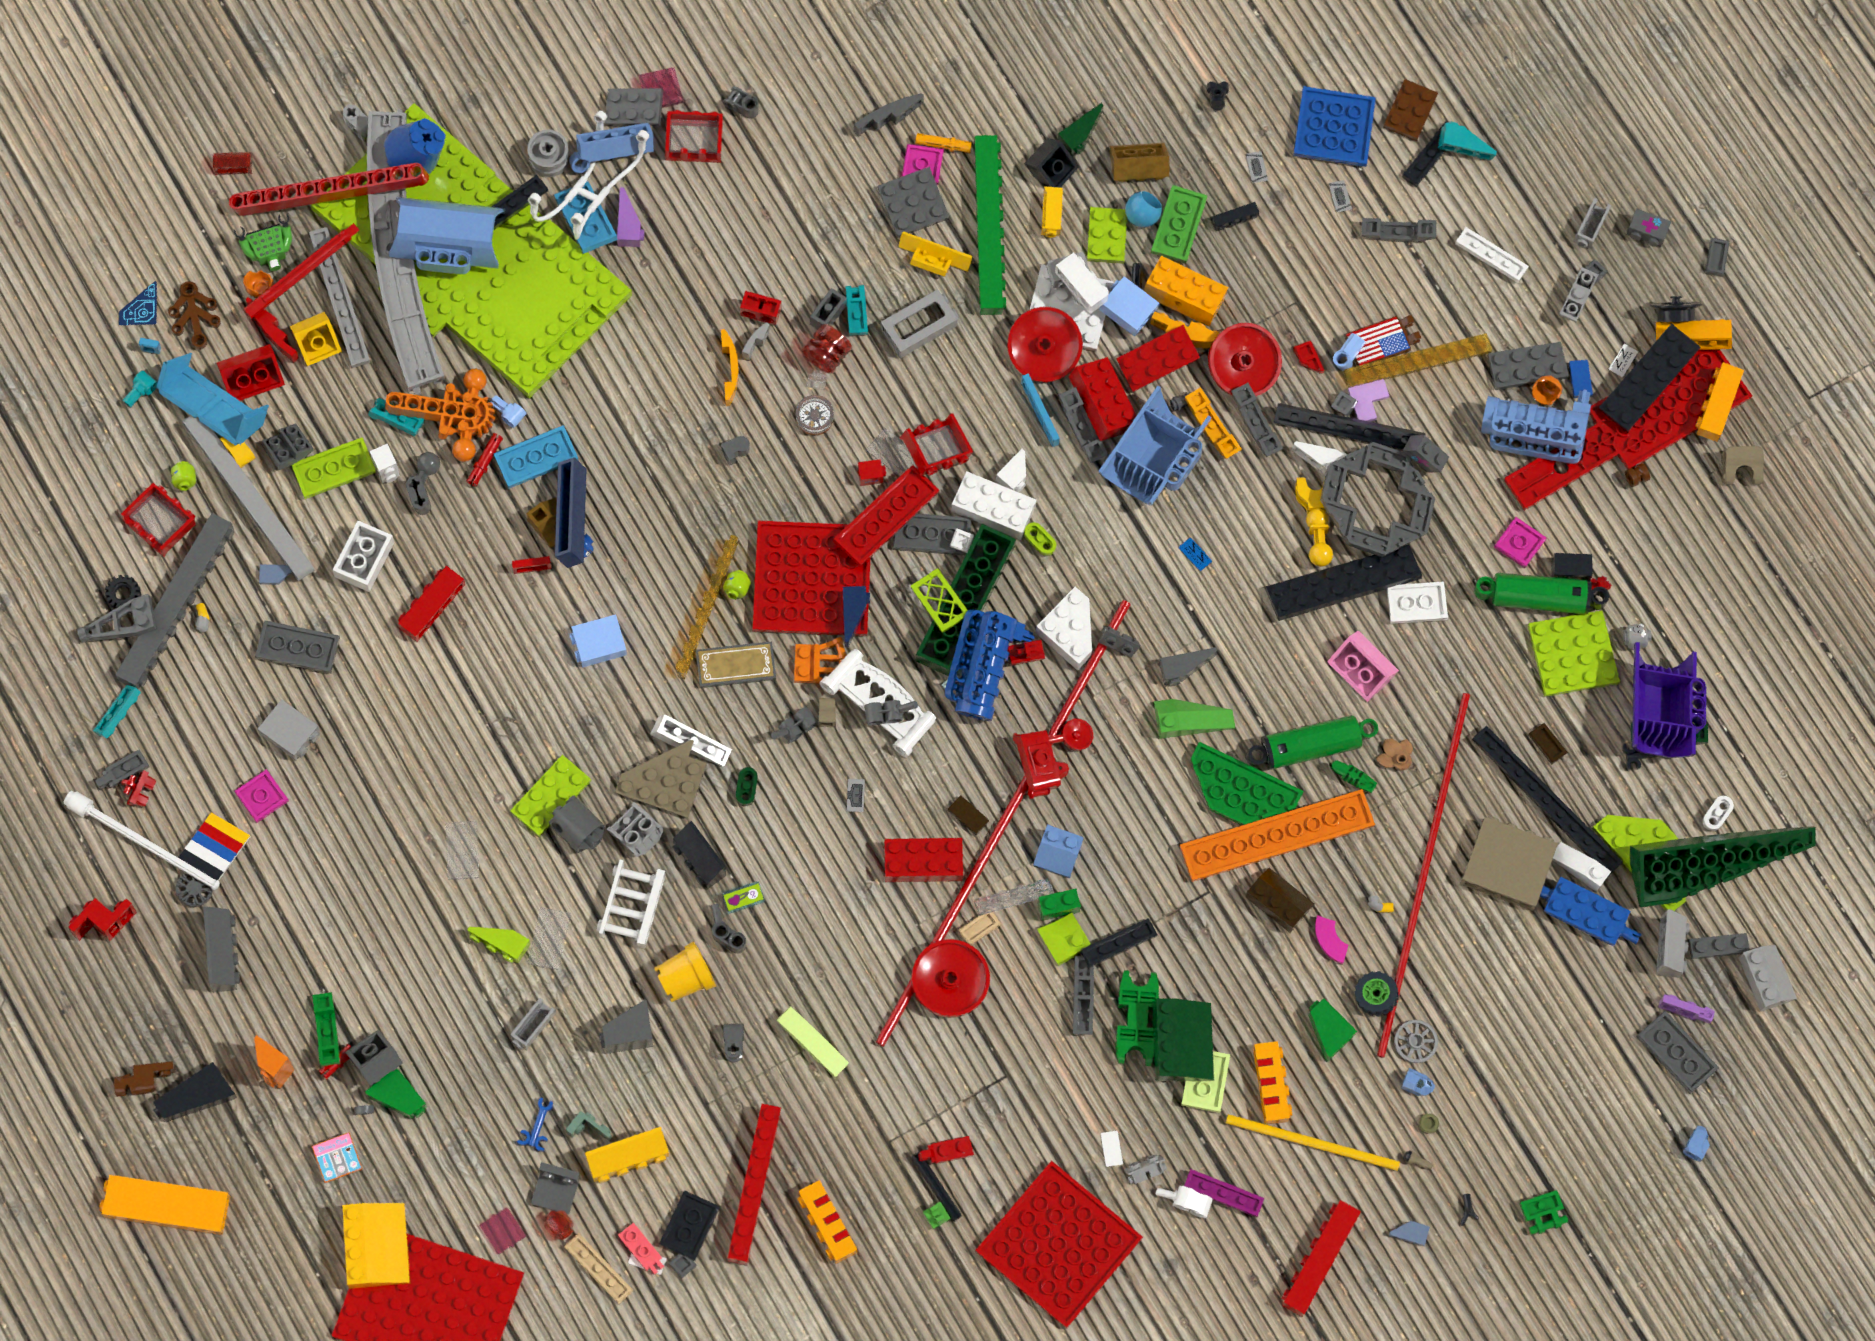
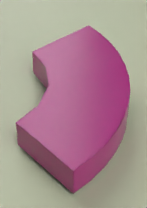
(1328, 939)

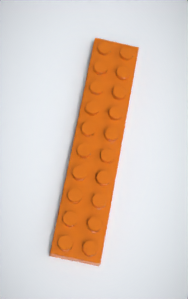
(1277, 835)

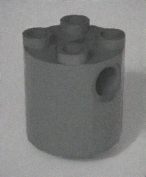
(577, 825)

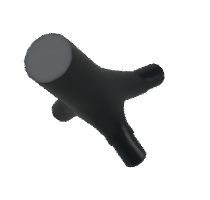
(1468, 1209)

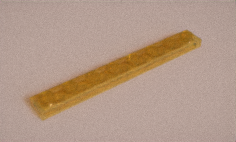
(1418, 360)
(709, 600)

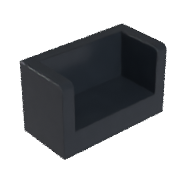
(1572, 565)

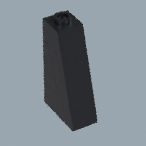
(197, 1093)

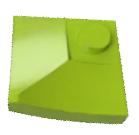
(1064, 938)

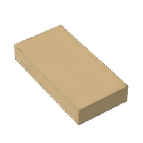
(979, 928)

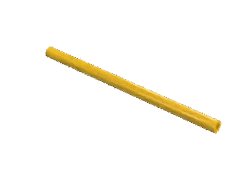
(1312, 1142)

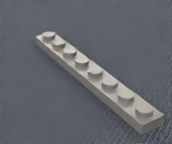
(341, 302)

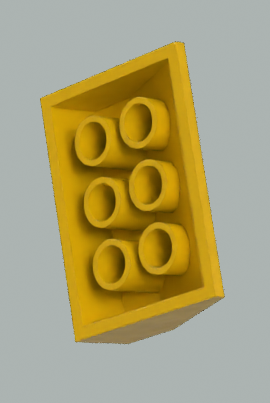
(375, 1244)

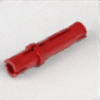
(481, 465)

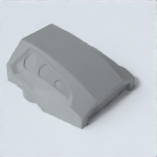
(636, 830)

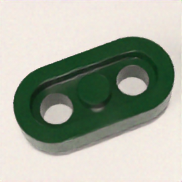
(746, 787)

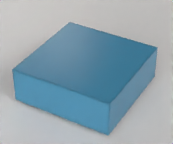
(150, 346)

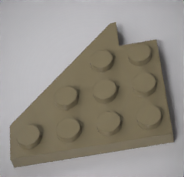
(666, 780)

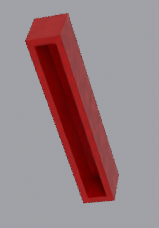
(1321, 1258)

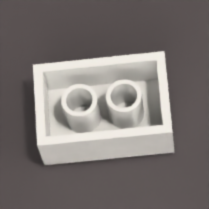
(363, 556)

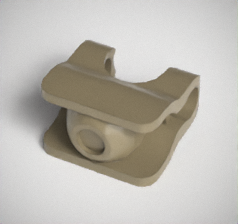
(1744, 457)

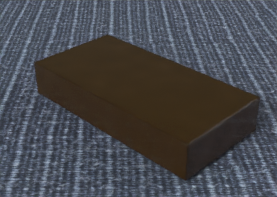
(1547, 743)
(968, 815)

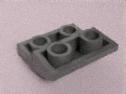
(287, 447)

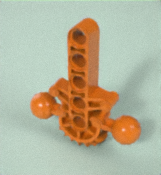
(483, 413)

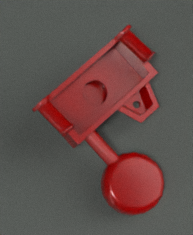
(1038, 758)

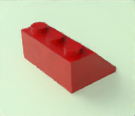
(251, 373)

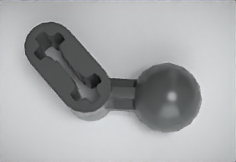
(427, 464)

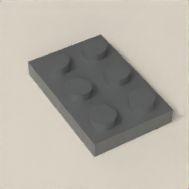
(634, 106)

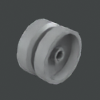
(548, 153)

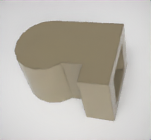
(827, 714)

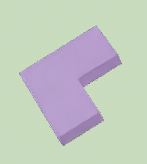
(1365, 395)

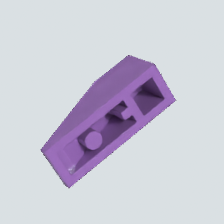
(629, 226)

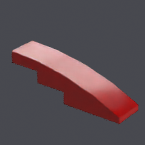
(269, 324)

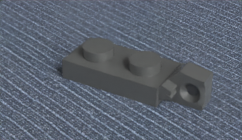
(122, 769)

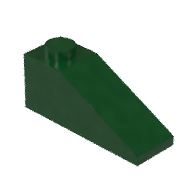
(1078, 133)

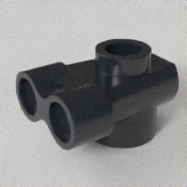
(1217, 94)

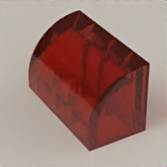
(232, 163)

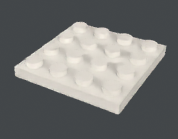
(1063, 299)

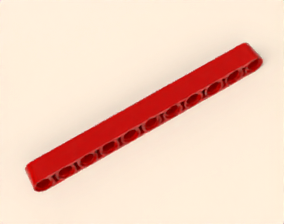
(336, 192)

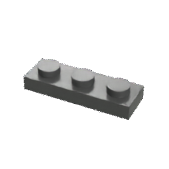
(1718, 946)

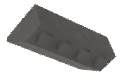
(220, 949)

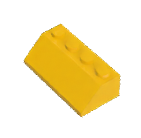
(627, 1155)

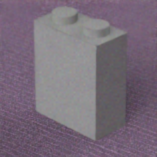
(289, 730)

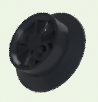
(1676, 310)

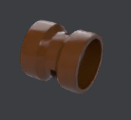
(1637, 475)

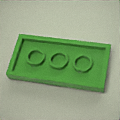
(1179, 224)

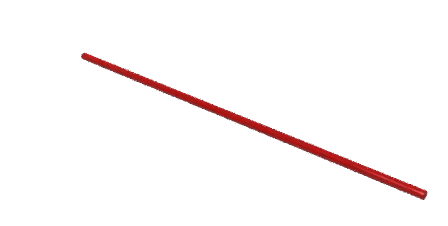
(1003, 823)

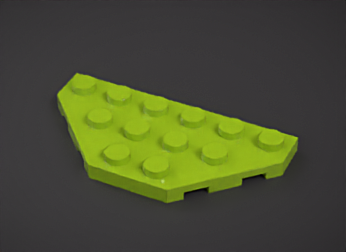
(1624, 831)

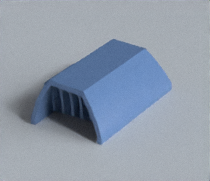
(445, 232)
(1152, 452)

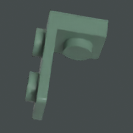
(578, 1126)

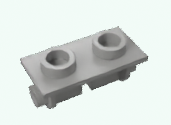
(1152, 1165)

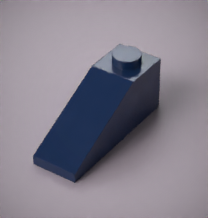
(854, 607)

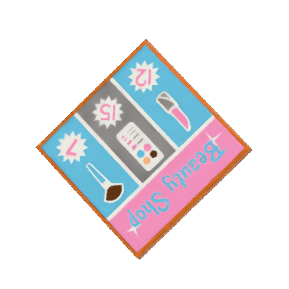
(337, 1157)

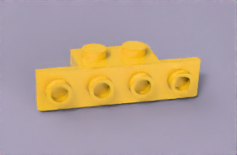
(933, 256)

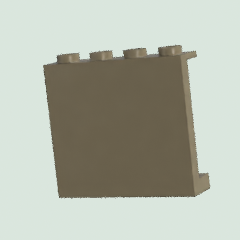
(1509, 863)

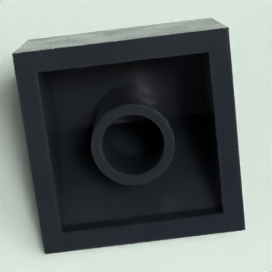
(1051, 164)

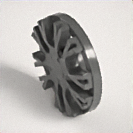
(194, 890)

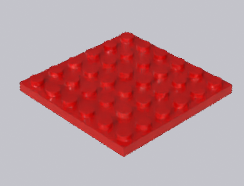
(803, 579)
(1059, 1244)

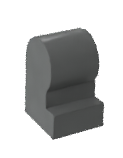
(735, 447)

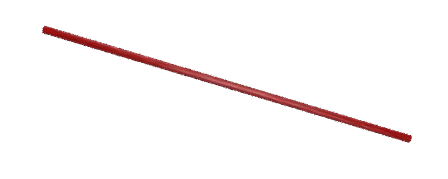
(1425, 868)

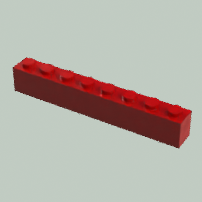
(754, 1184)

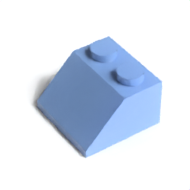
(1058, 851)

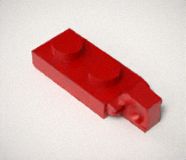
(947, 1150)

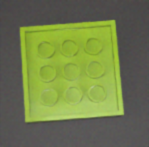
(1573, 653)

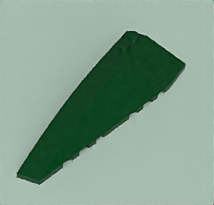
(1683, 867)

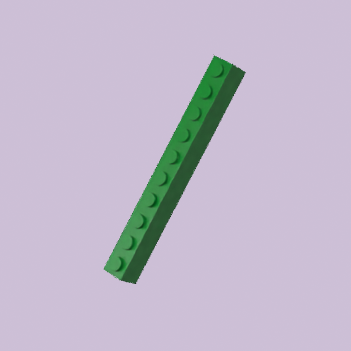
(988, 225)

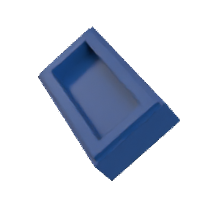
(1580, 377)

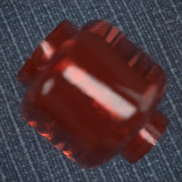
(558, 1224)

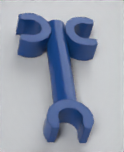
(533, 1139)

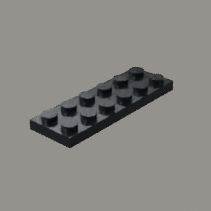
(1649, 378)

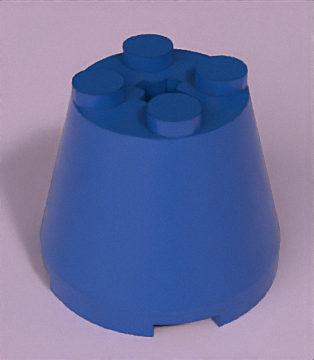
(415, 143)

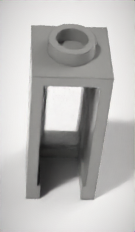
(1591, 225)
(532, 1024)

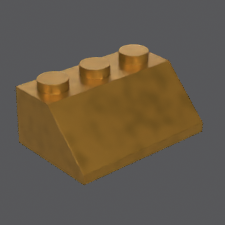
(1139, 162)

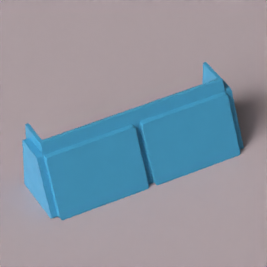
(208, 401)

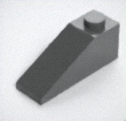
(1180, 667)

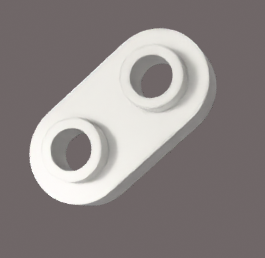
(1717, 813)

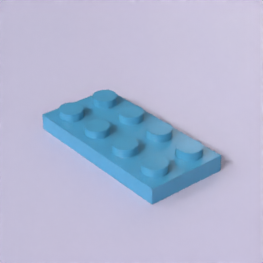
(597, 228)
(535, 456)

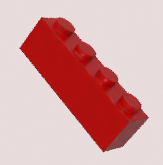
(431, 603)

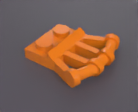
(809, 657)

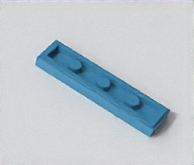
(1040, 410)

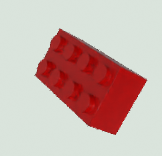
(1103, 398)
(923, 860)

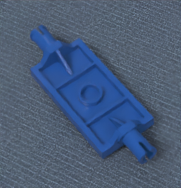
(1588, 912)

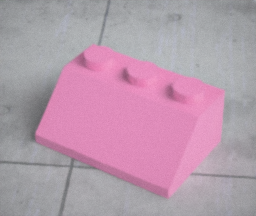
(1362, 665)

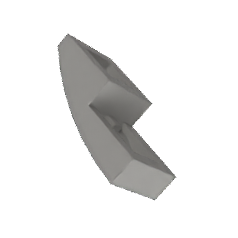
(757, 338)

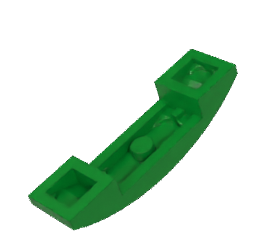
(326, 1029)

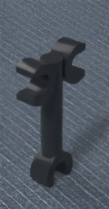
(1632, 757)

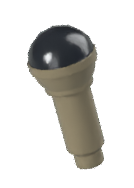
(1411, 1158)

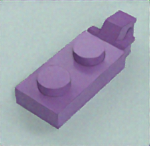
(1686, 1009)

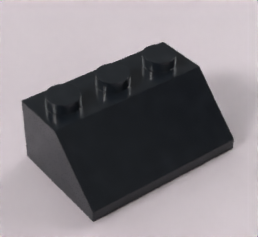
(699, 856)

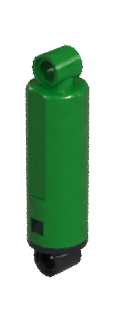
(1541, 593)
(1311, 742)

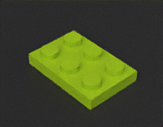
(1106, 235)

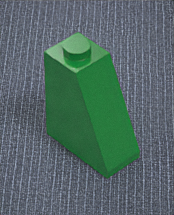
(1330, 1028)
(398, 1095)

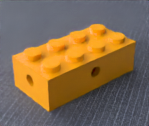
(1185, 291)

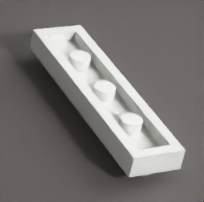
(1491, 254)

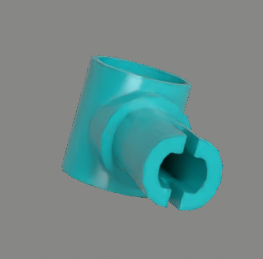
(142, 385)

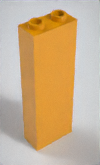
(165, 1204)

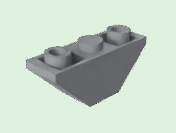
(1578, 294)

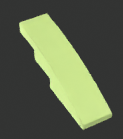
(812, 1041)

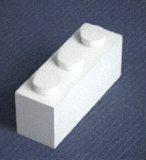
(1082, 282)

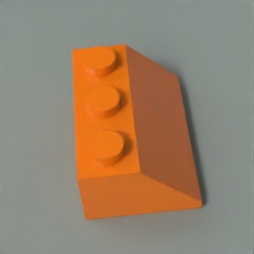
(272, 1063)

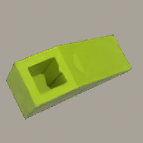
(505, 941)

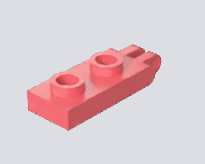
(641, 1248)

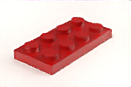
(1158, 358)

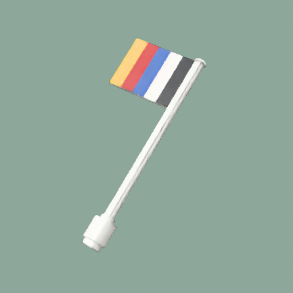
(203, 858)

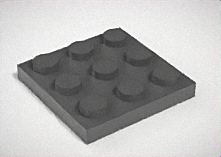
(913, 202)

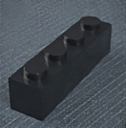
(1235, 216)

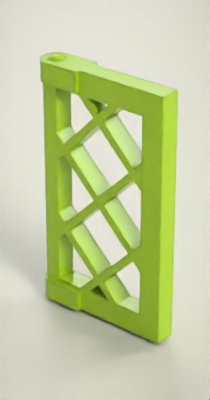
(924, 600)

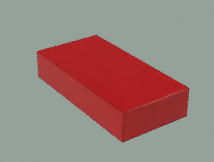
(531, 565)

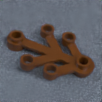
(193, 311)

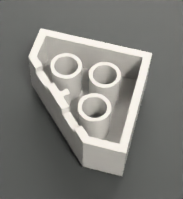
(1069, 628)

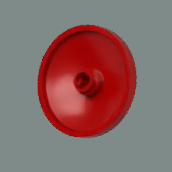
(1045, 344)
(1243, 356)
(950, 978)

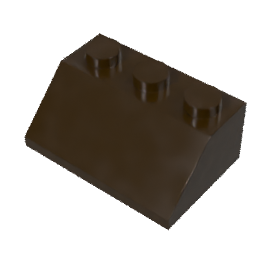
(1279, 900)

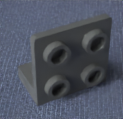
(555, 1188)

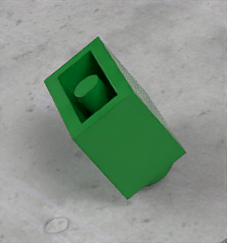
(1059, 904)

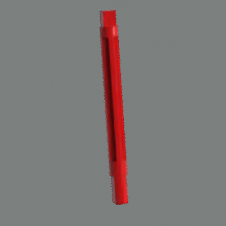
(300, 271)

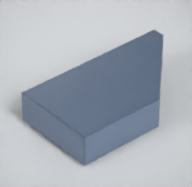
(273, 574)
(1412, 1233)

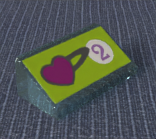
(743, 897)

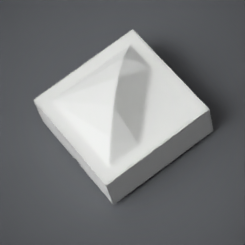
(961, 540)

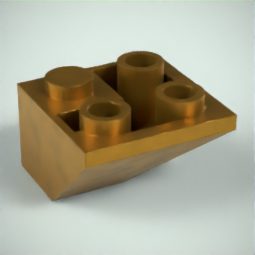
(543, 520)

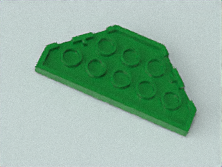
(1239, 789)

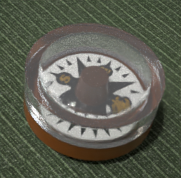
(814, 415)

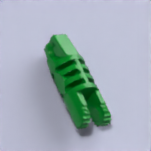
(1354, 776)

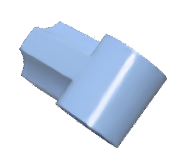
(1350, 350)

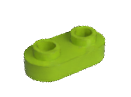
(1041, 539)

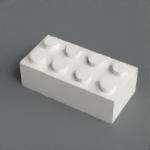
(993, 505)

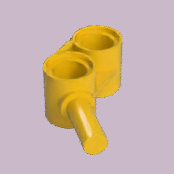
(240, 453)

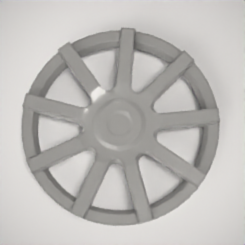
(1415, 1041)

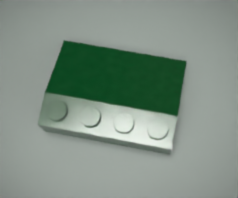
(1182, 1040)

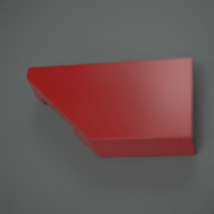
(1308, 357)

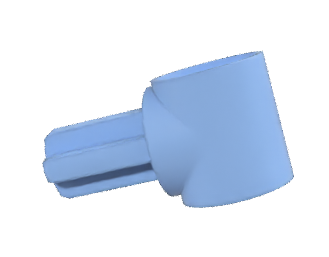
(511, 413)

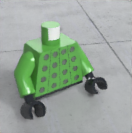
(267, 244)

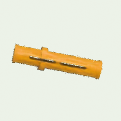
(942, 142)

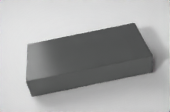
(1717, 257)

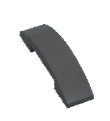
(1398, 231)
(1255, 420)
(1081, 425)

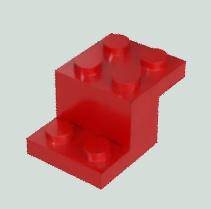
(102, 919)

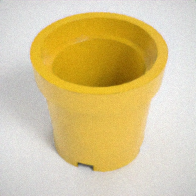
(685, 973)

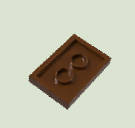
(1410, 110)

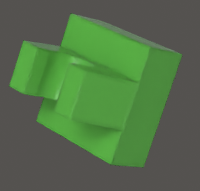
(936, 1215)

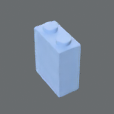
(1129, 306)
(598, 641)

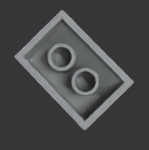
(1672, 944)
(1767, 977)

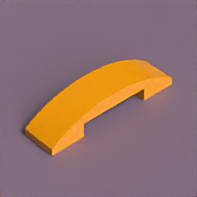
(728, 347)
(1215, 430)

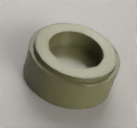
(1428, 1123)

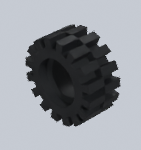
(118, 583)

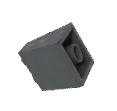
(628, 1030)

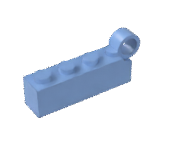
(608, 145)

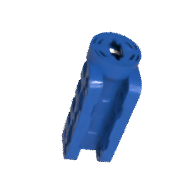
(982, 662)

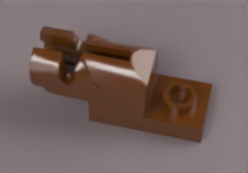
(143, 1079)

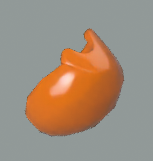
(257, 282)
(1547, 390)

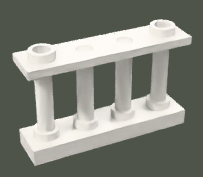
(646, 917)

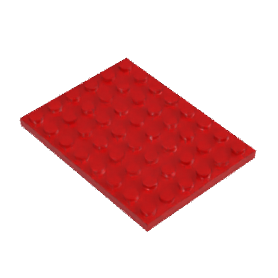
(446, 1300)

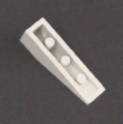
(676, 733)

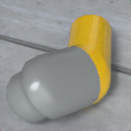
(202, 618)
(1379, 907)

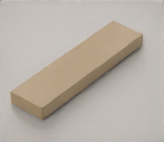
(598, 1268)

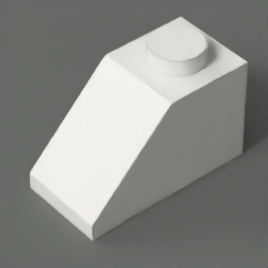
(1013, 473)

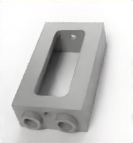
(927, 334)

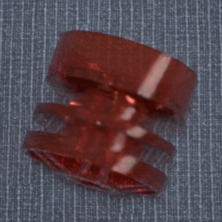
(827, 348)

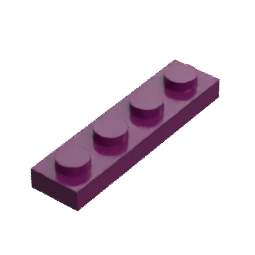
(1225, 1193)

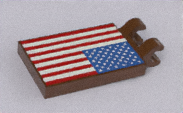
(1385, 339)

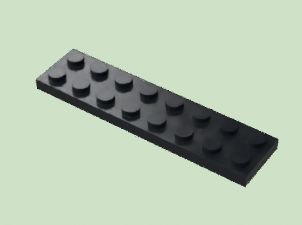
(1343, 583)

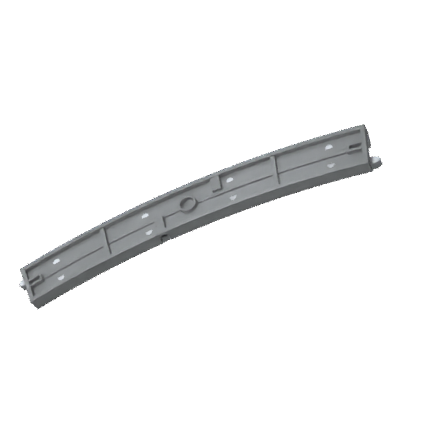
(398, 275)

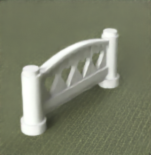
(843, 679)

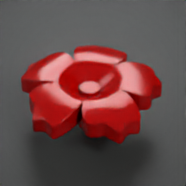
(1601, 582)

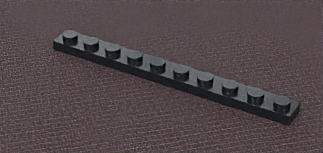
(1546, 799)

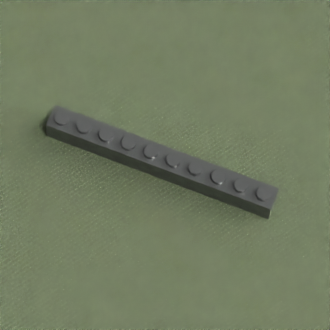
(175, 601)

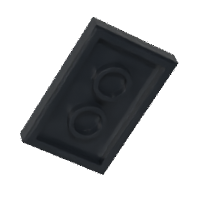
(689, 1225)

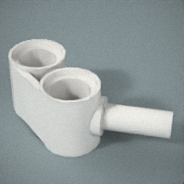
(1187, 1199)

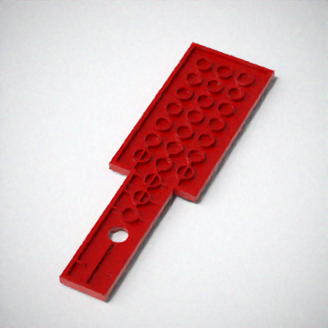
(1662, 425)

